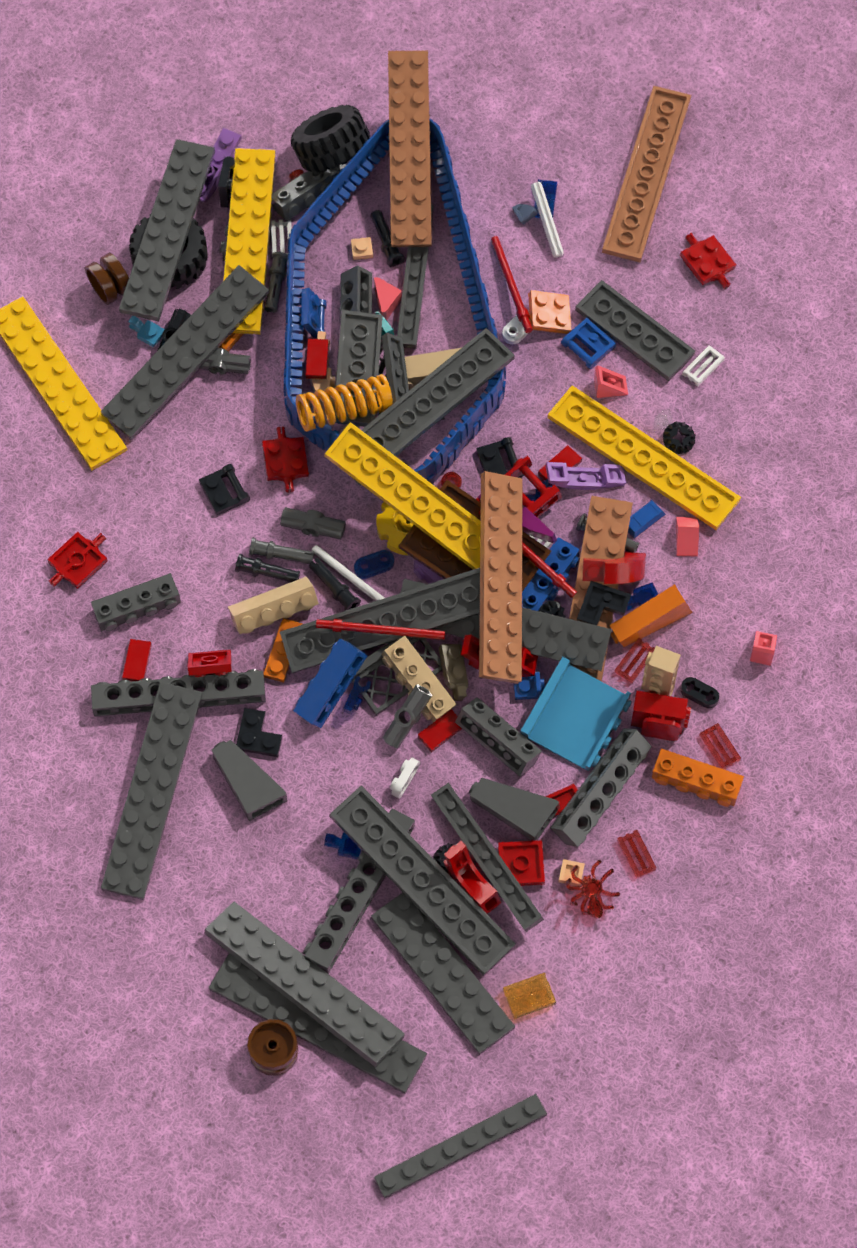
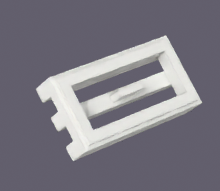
(280, 224)
(693, 377)

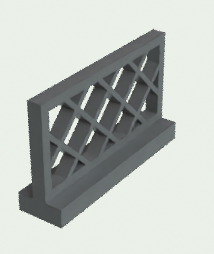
(395, 365)
(375, 660)

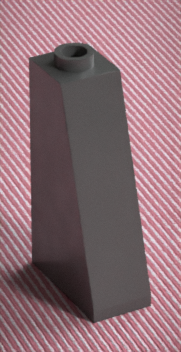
(249, 783)
(517, 808)

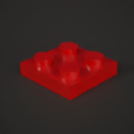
(209, 662)
(524, 861)

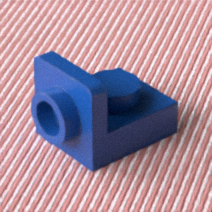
(529, 687)

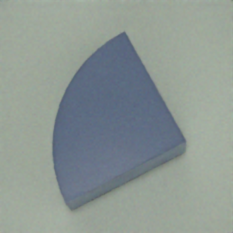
(525, 212)

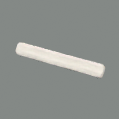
(547, 219)

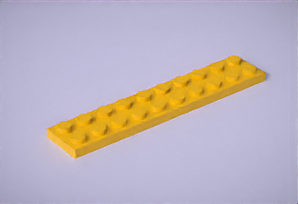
(250, 222)
(59, 384)
(644, 457)
(408, 493)

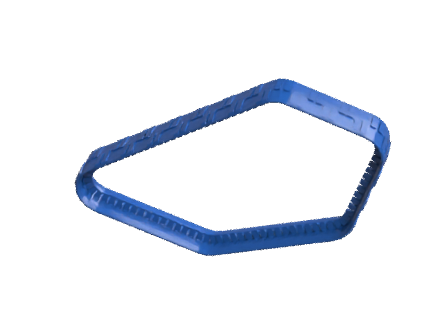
(298, 242)

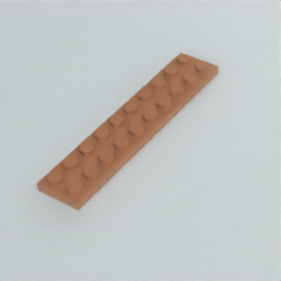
(409, 149)
(646, 174)
(603, 539)
(501, 578)

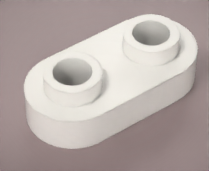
(514, 325)
(408, 771)

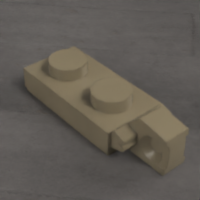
(454, 670)

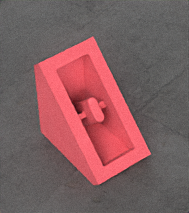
(387, 297)
(609, 383)
(687, 536)
(763, 648)

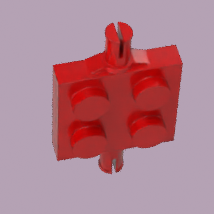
(708, 260)
(285, 459)
(77, 560)

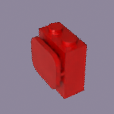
(660, 715)

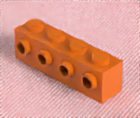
(697, 777)

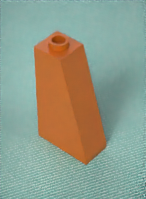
(650, 617)

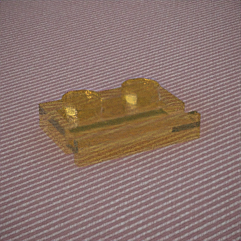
(529, 995)

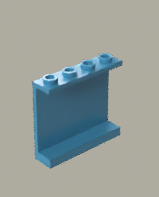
(576, 715)

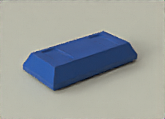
(644, 518)

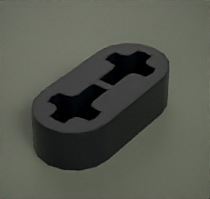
(702, 688)

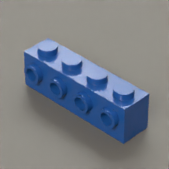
(540, 588)
(330, 683)

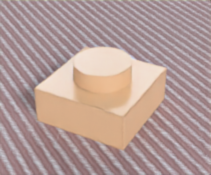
(361, 248)
(565, 872)

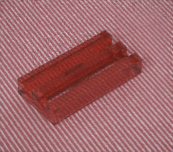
(645, 646)
(736, 757)
(628, 837)

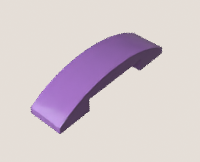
(585, 478)

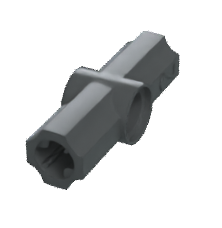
(222, 362)
(313, 523)
(400, 726)

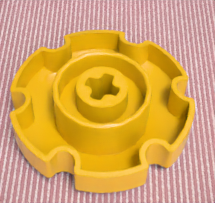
(392, 527)

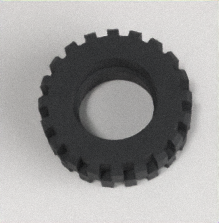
(329, 138)
(192, 259)

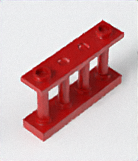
(548, 495)

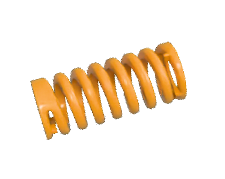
(383, 395)

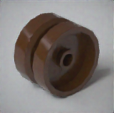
(107, 278)
(276, 1060)

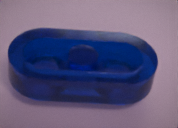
(374, 564)

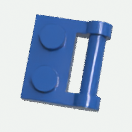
(312, 312)
(593, 339)

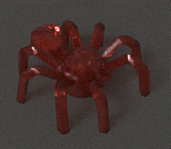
(591, 890)

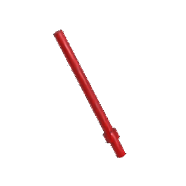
(522, 313)
(557, 580)
(338, 625)

